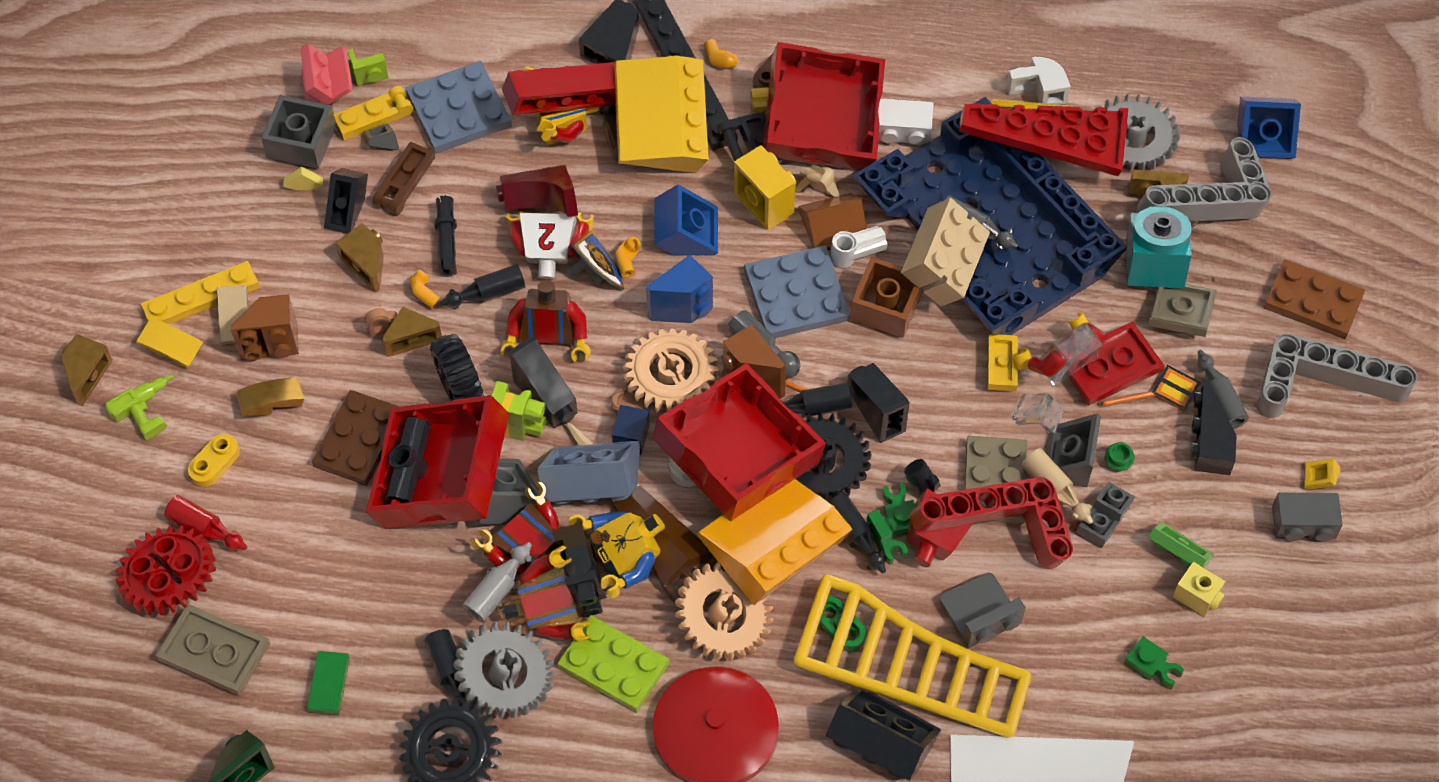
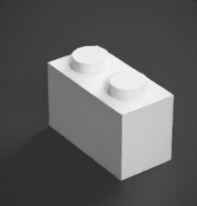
(905, 121)

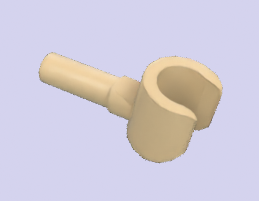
(814, 175)

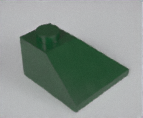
(242, 760)

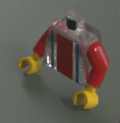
(1067, 353)

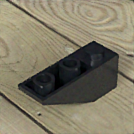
(1215, 436)

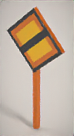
(1172, 387)

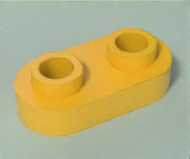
(215, 459)

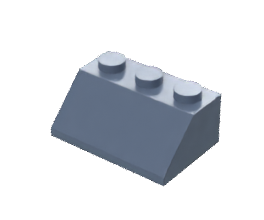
(590, 472)

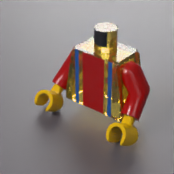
(547, 600)

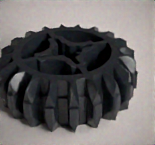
(455, 368)

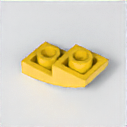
(170, 342)

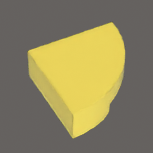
(303, 180)

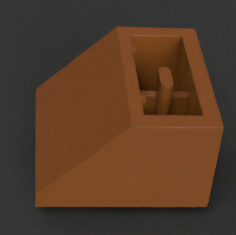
(267, 329)

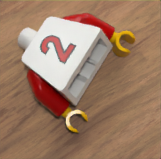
(547, 238)

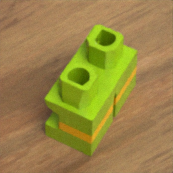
(524, 413)

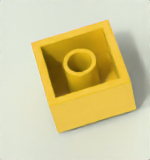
(764, 187)

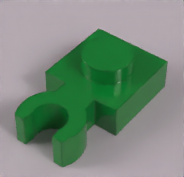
(898, 510)
(1151, 660)

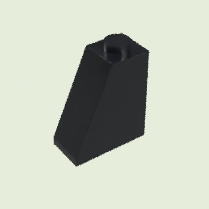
(611, 35)
(535, 372)
(879, 401)

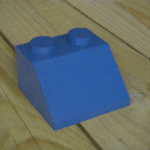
(1270, 125)
(685, 223)
(680, 293)

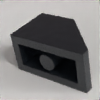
(345, 199)

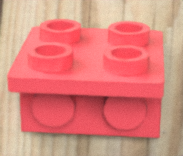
(325, 76)

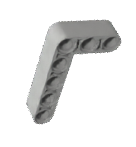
(1240, 198)
(1328, 370)

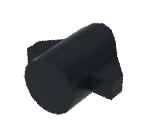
(921, 476)

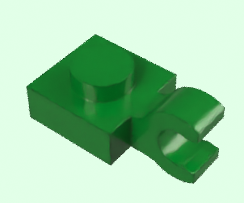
(882, 536)

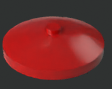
(715, 726)

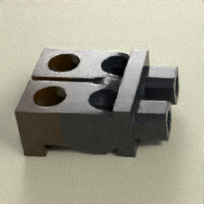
(583, 570)

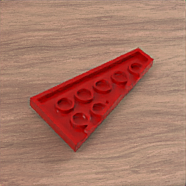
(1059, 132)

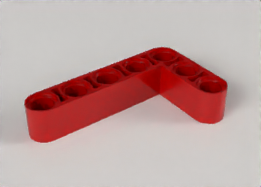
(998, 507)

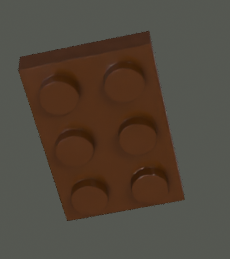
(355, 438)

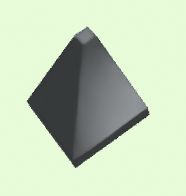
(382, 136)

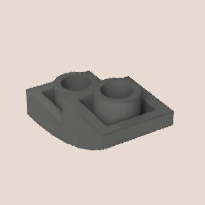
(1106, 514)

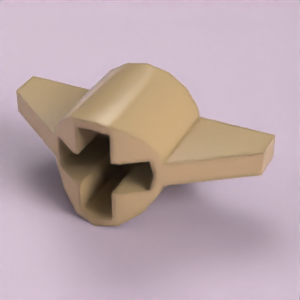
(827, 183)

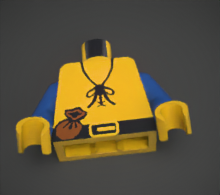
(624, 546)

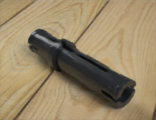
(445, 226)

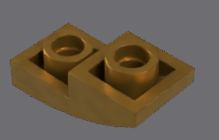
(263, 396)

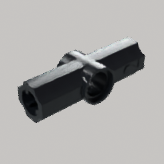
(408, 460)

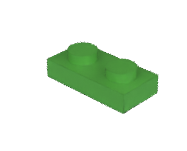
(1170, 540)

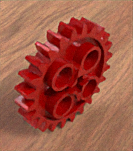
(151, 586)

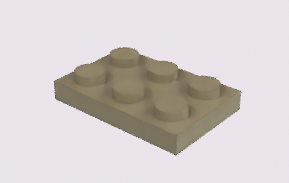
(995, 462)
(213, 649)

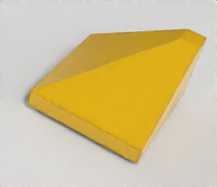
(1321, 474)

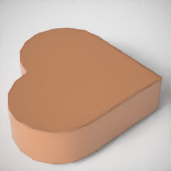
(379, 321)
(625, 398)

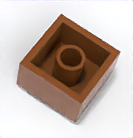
(885, 298)

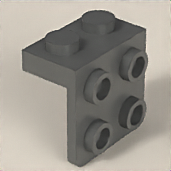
(981, 609)

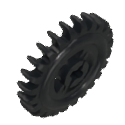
(855, 458)
(445, 716)

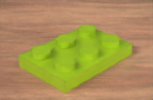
(614, 664)

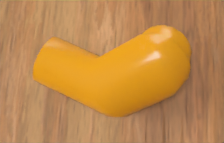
(719, 58)
(626, 254)
(421, 291)

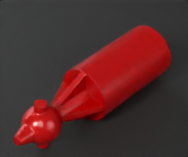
(188, 514)

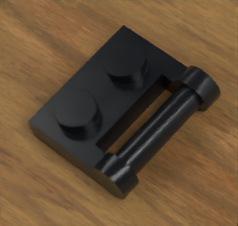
(751, 130)

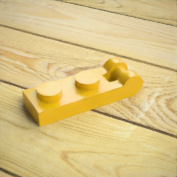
(373, 113)

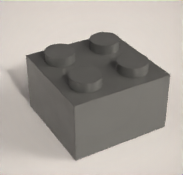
(299, 131)

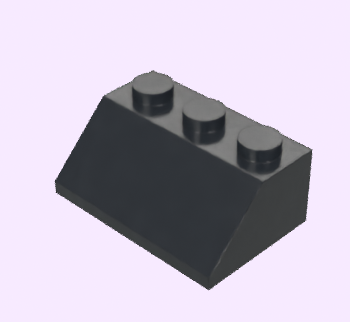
(882, 733)

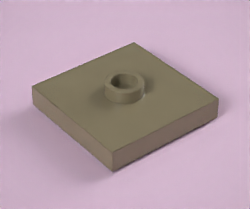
(1183, 309)

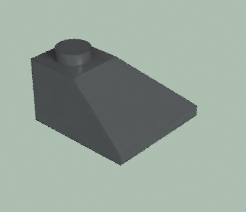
(508, 492)

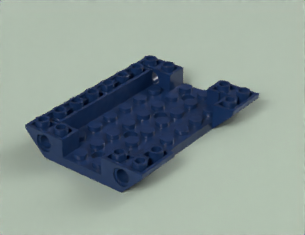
(1019, 191)

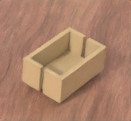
(945, 248)

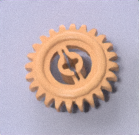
(671, 386)
(733, 602)

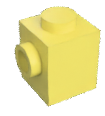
(1199, 590)

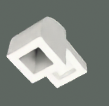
(1044, 78)

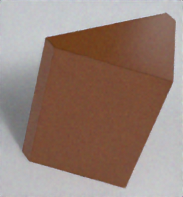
(832, 216)

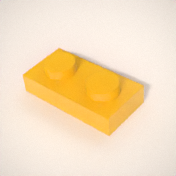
(1001, 364)

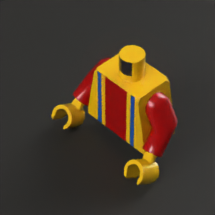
(562, 125)

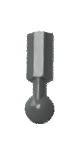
(745, 319)

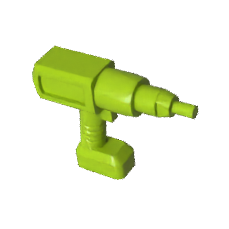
(133, 403)

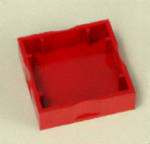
(823, 107)
(738, 441)
(460, 458)

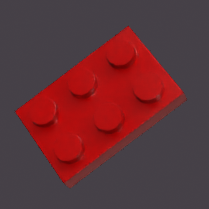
(1120, 364)

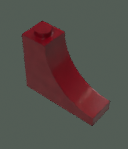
(539, 189)

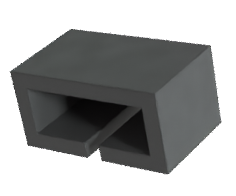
(1307, 515)

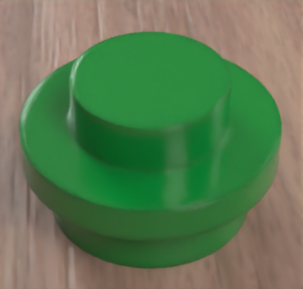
(1119, 456)

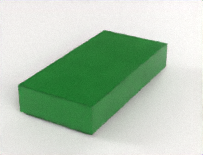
(328, 683)

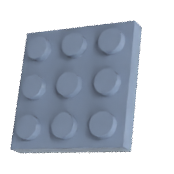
(458, 107)
(797, 292)

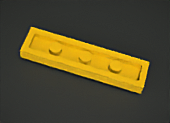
(198, 295)

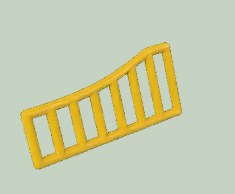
(909, 629)

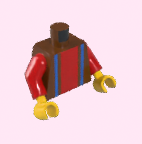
(549, 318)
(531, 525)

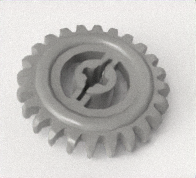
(1140, 121)
(509, 653)

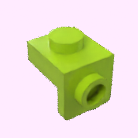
(368, 68)

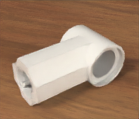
(856, 245)

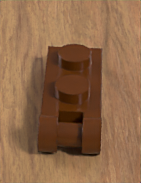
(403, 177)

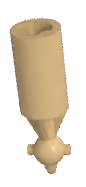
(1041, 465)

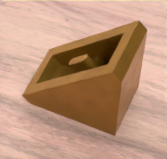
(410, 332)

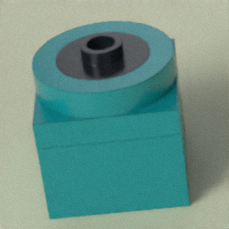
(1158, 248)

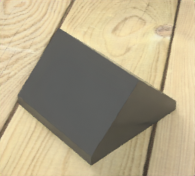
(1074, 447)

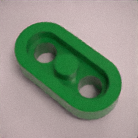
(830, 625)

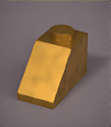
(363, 254)
(84, 365)

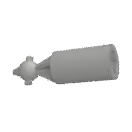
(496, 585)

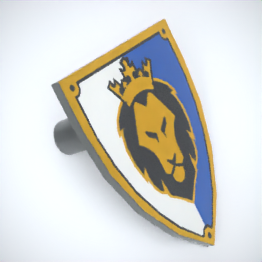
(595, 261)

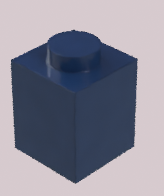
(631, 425)

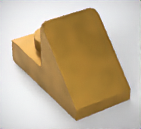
(1143, 179)

